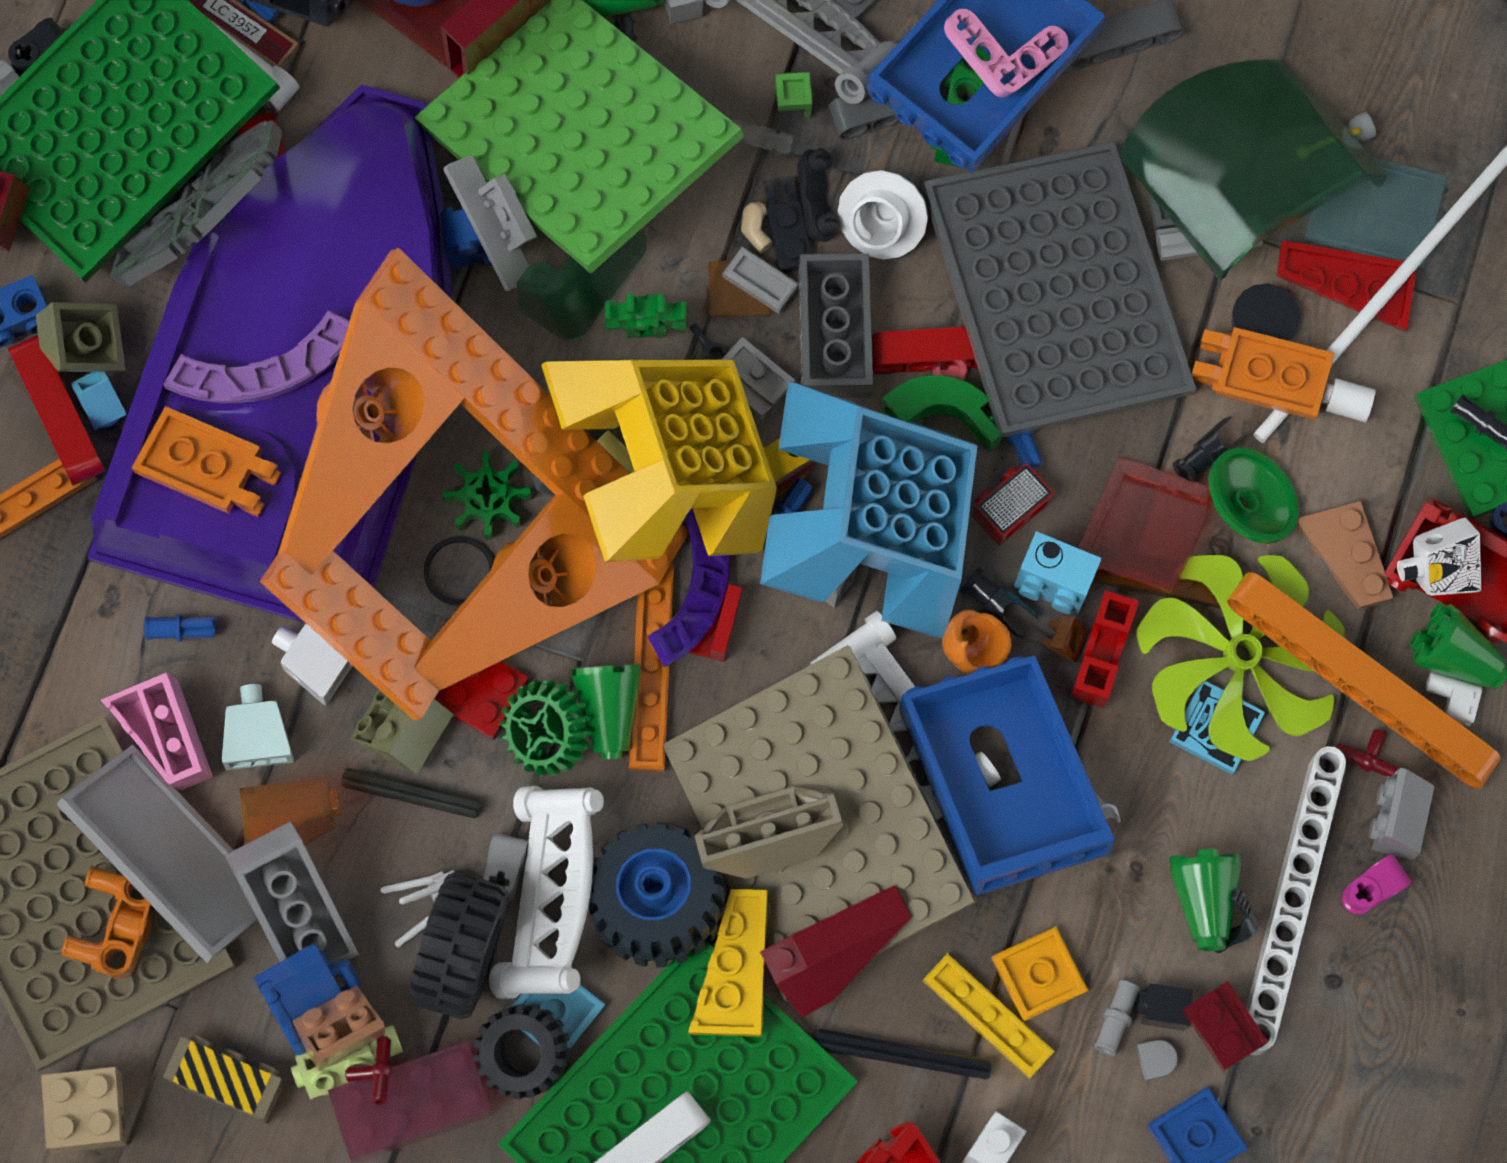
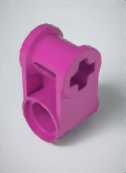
(1378, 883)

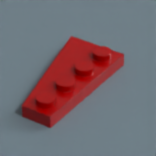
(1346, 278)

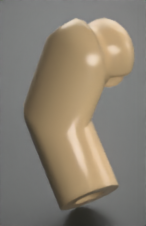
(751, 226)

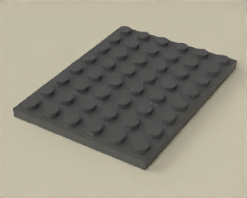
(1058, 289)

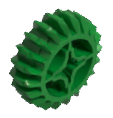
(557, 722)

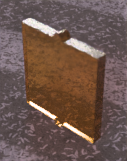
(728, 299)

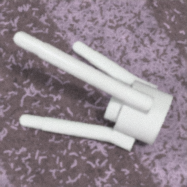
(433, 882)

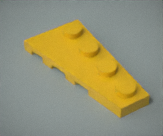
(736, 970)

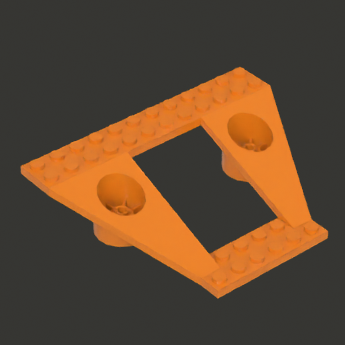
(419, 364)

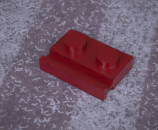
(1225, 1026)

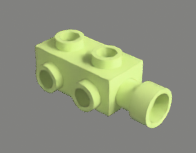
(319, 1082)

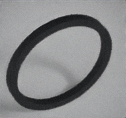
(457, 602)

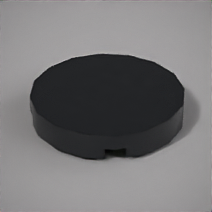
(1267, 311)

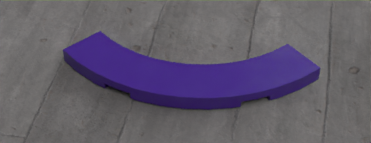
(701, 603)

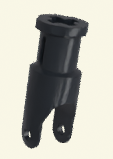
(1204, 453)
(993, 597)

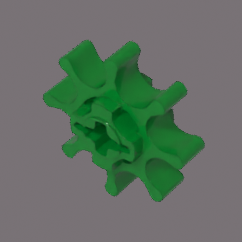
(645, 316)
(473, 491)

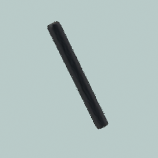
(904, 1054)

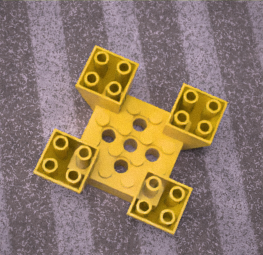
(688, 450)

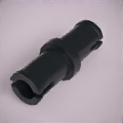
(1481, 420)

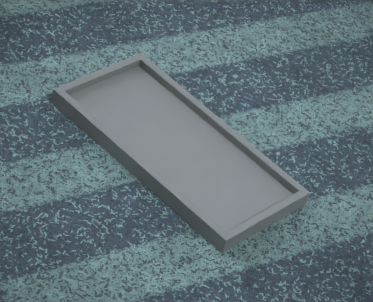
(162, 850)

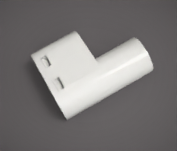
(1461, 696)

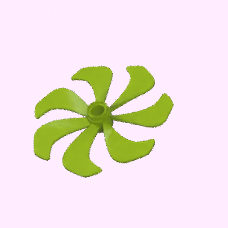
(1177, 682)

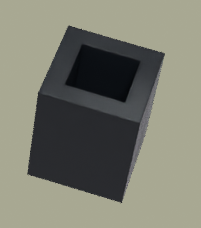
(1163, 1006)

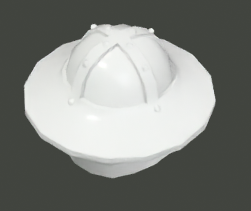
(885, 196)

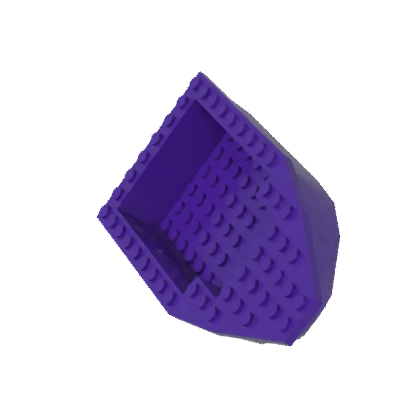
(253, 292)

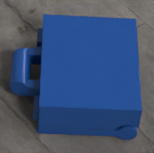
(300, 985)

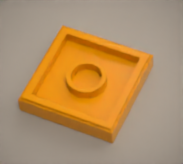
(1039, 974)

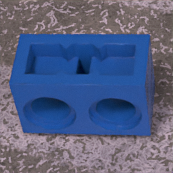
(12, 300)

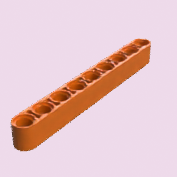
(1364, 680)

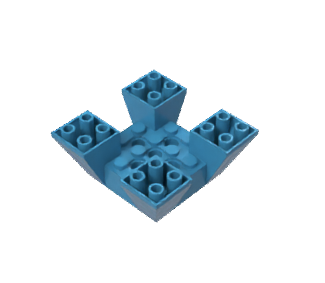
(890, 503)

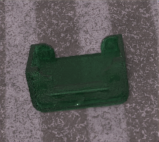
(572, 297)

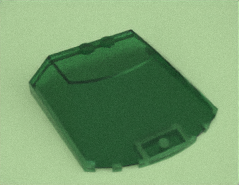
(1243, 156)

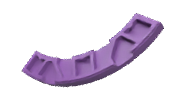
(262, 378)

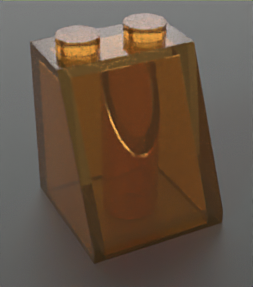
(305, 803)

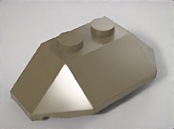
(769, 832)

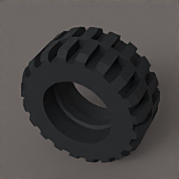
(458, 945)

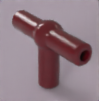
(1369, 759)
(379, 1071)

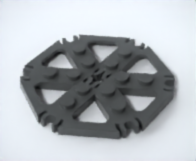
(198, 204)

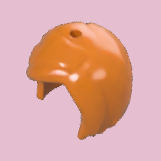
(980, 644)

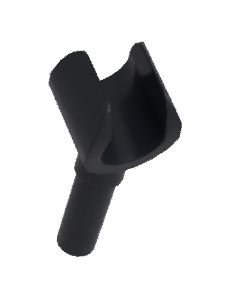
(706, 343)

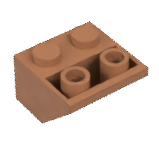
(339, 1027)

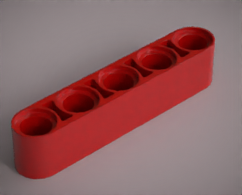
(920, 350)
(56, 411)

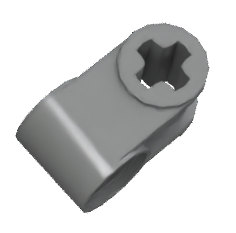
(506, 861)

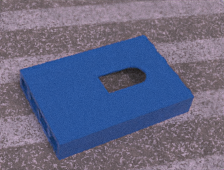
(917, 65)
(1023, 827)

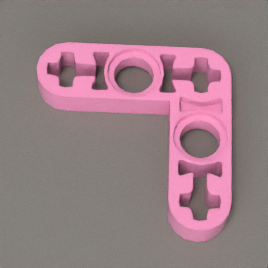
(1000, 62)

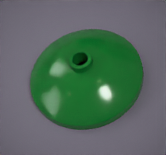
(1253, 495)

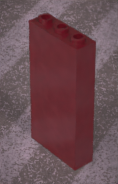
(481, 29)

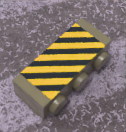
(224, 1078)

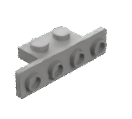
(494, 217)

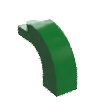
(947, 397)

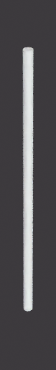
(1400, 275)

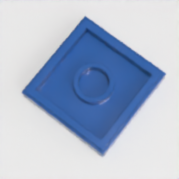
(1197, 1132)

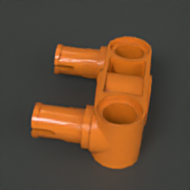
(125, 930)

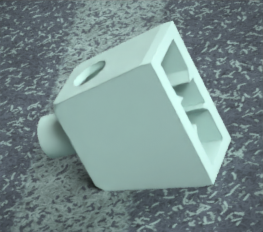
(254, 732)

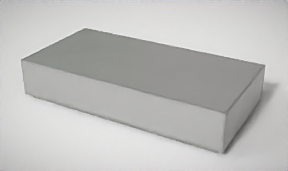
(760, 280)

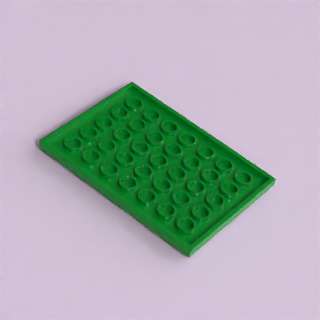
(122, 121)
(754, 1089)

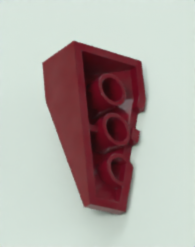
(828, 955)

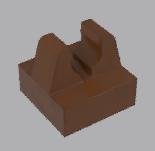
(1067, 639)

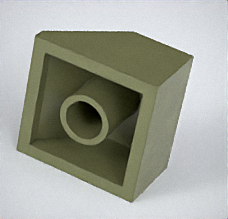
(81, 337)

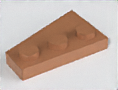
(1348, 549)

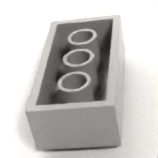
(290, 896)

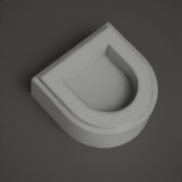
(1156, 1059)

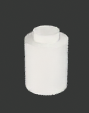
(1348, 399)

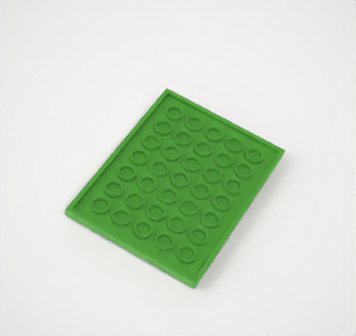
(581, 129)

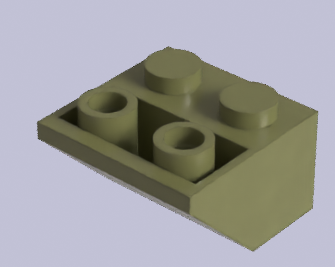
(396, 737)

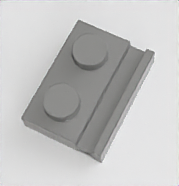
(760, 377)

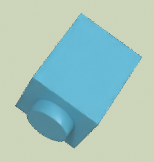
(98, 399)

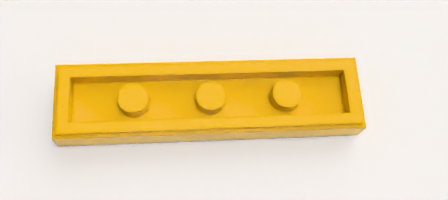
(988, 1016)

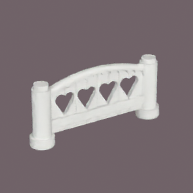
(891, 682)
(549, 814)

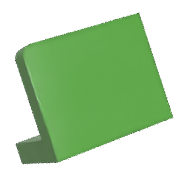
(794, 92)

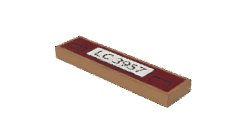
(249, 30)

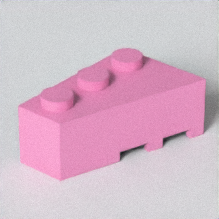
(163, 728)

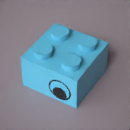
(1056, 573)

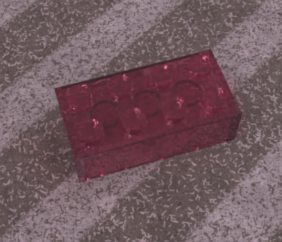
(422, 1102)

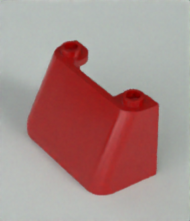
(1484, 607)

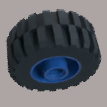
(655, 895)

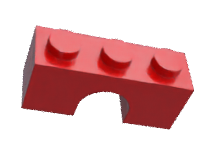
(1104, 649)

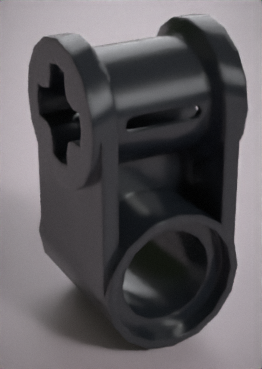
(33, 44)

